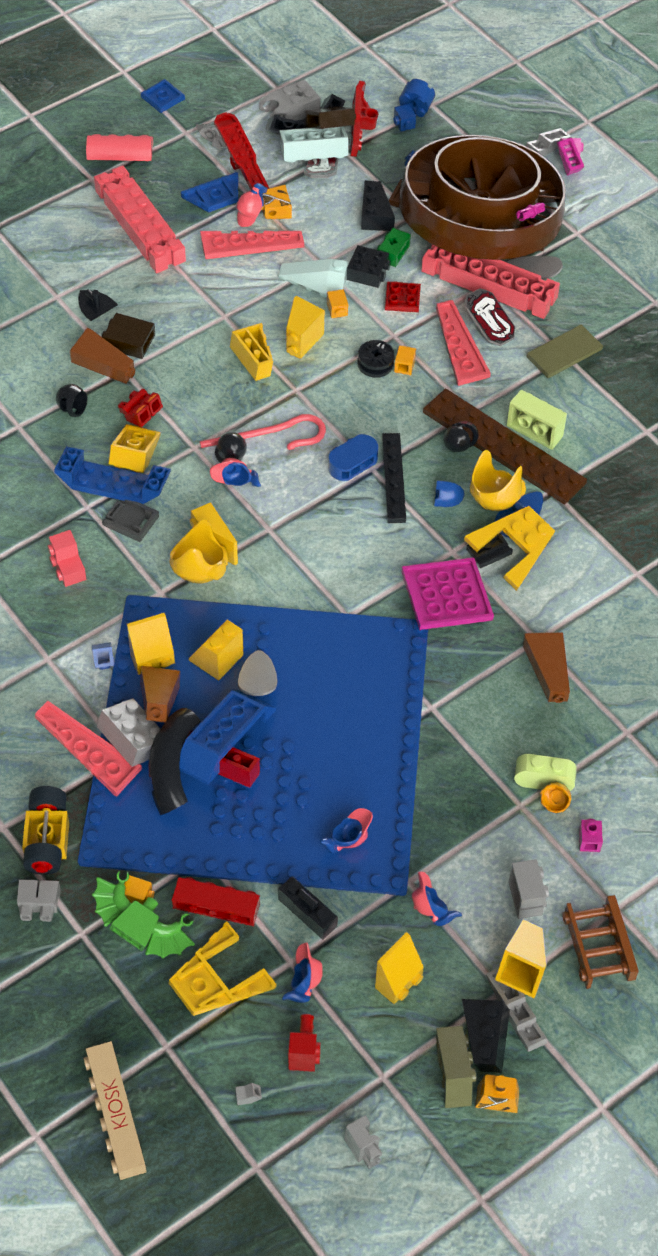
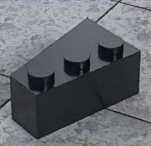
(376, 208)
(487, 1032)

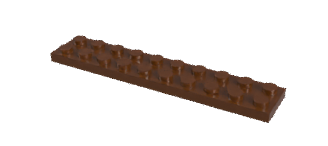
(508, 447)

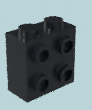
(368, 266)

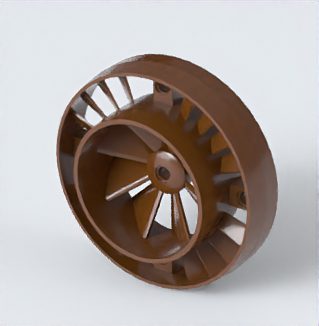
(485, 218)

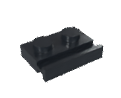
(491, 552)

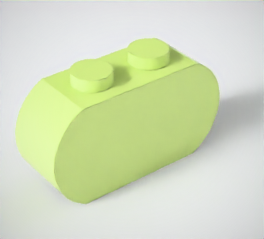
(539, 771)

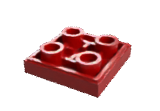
(402, 297)

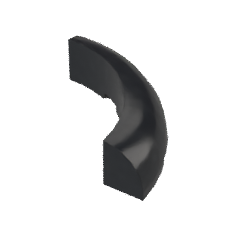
(279, 123)
(166, 757)

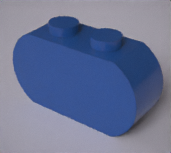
(353, 457)

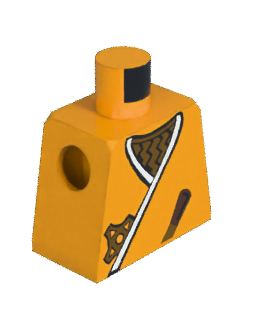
(277, 203)
(498, 1093)

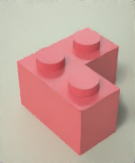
(66, 558)

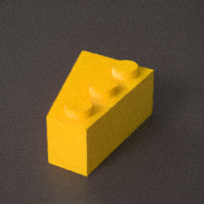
(252, 350)

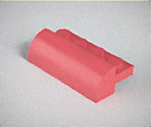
(119, 147)

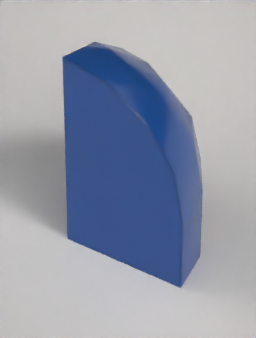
(448, 494)

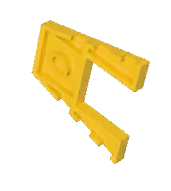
(526, 530)
(203, 989)

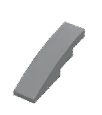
(547, 141)
(520, 1014)

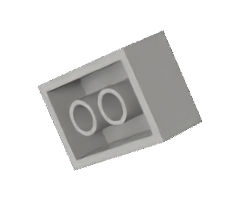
(128, 730)

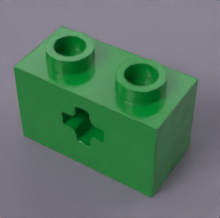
(396, 244)

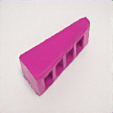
(565, 158)

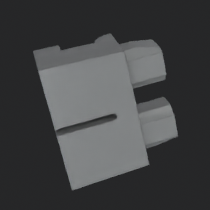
(38, 898)
(361, 1143)

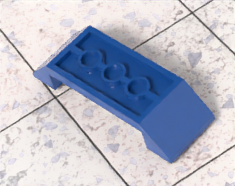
(108, 480)
(219, 733)

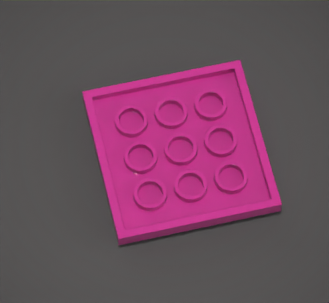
(447, 593)

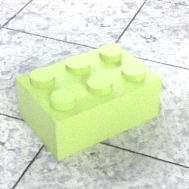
(536, 419)

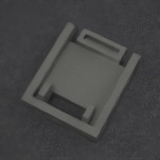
(127, 517)

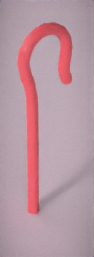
(279, 427)

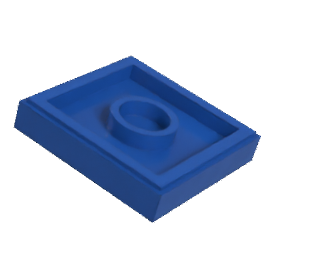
(162, 96)

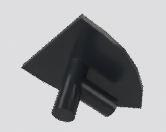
(94, 303)

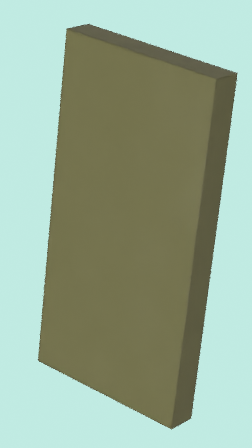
(564, 351)

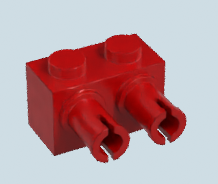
(303, 1046)

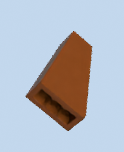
(102, 357)
(549, 663)
(159, 691)

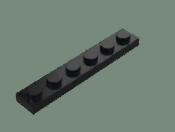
(394, 478)

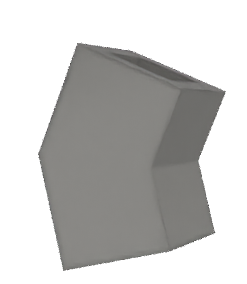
(248, 1094)

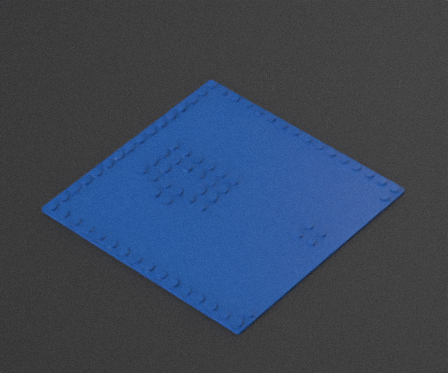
(333, 745)

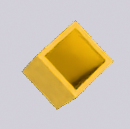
(303, 327)
(220, 650)
(524, 960)

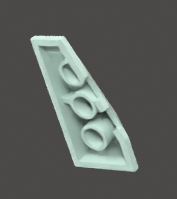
(316, 275)

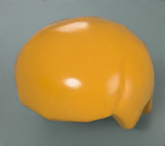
(555, 797)

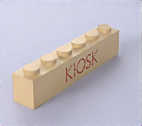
(116, 1111)

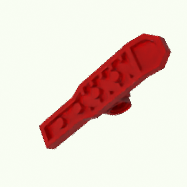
(365, 118)
(241, 152)

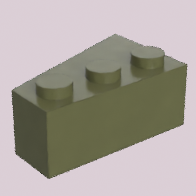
(455, 1066)

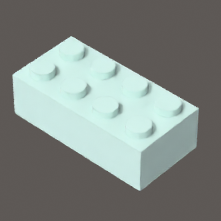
(313, 143)

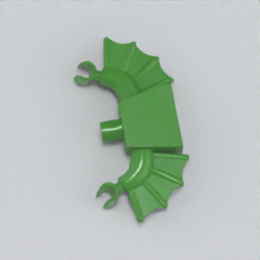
(138, 921)

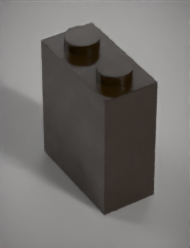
(330, 117)
(130, 335)

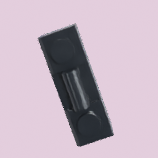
(307, 907)

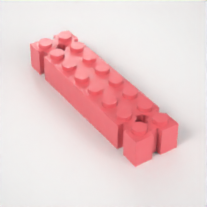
(140, 219)
(506, 281)

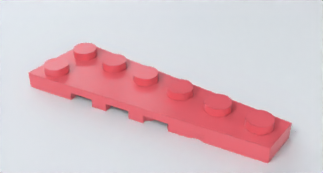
(233, 244)
(463, 352)
(89, 748)

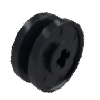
(375, 358)

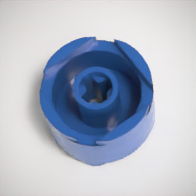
(418, 96)

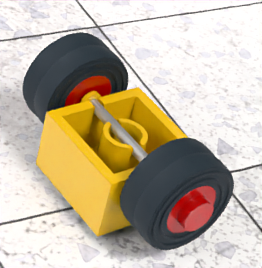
(45, 830)

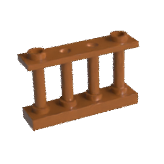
(615, 928)

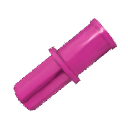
(530, 211)

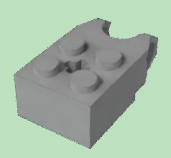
(291, 101)

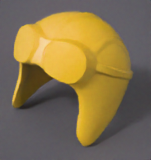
(495, 488)
(199, 555)

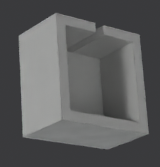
(528, 889)

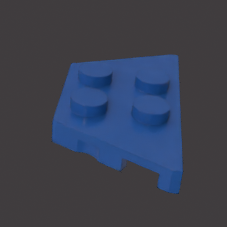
(214, 194)

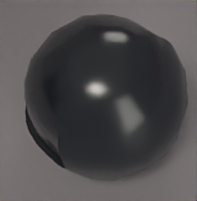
(71, 397)
(457, 439)
(231, 446)

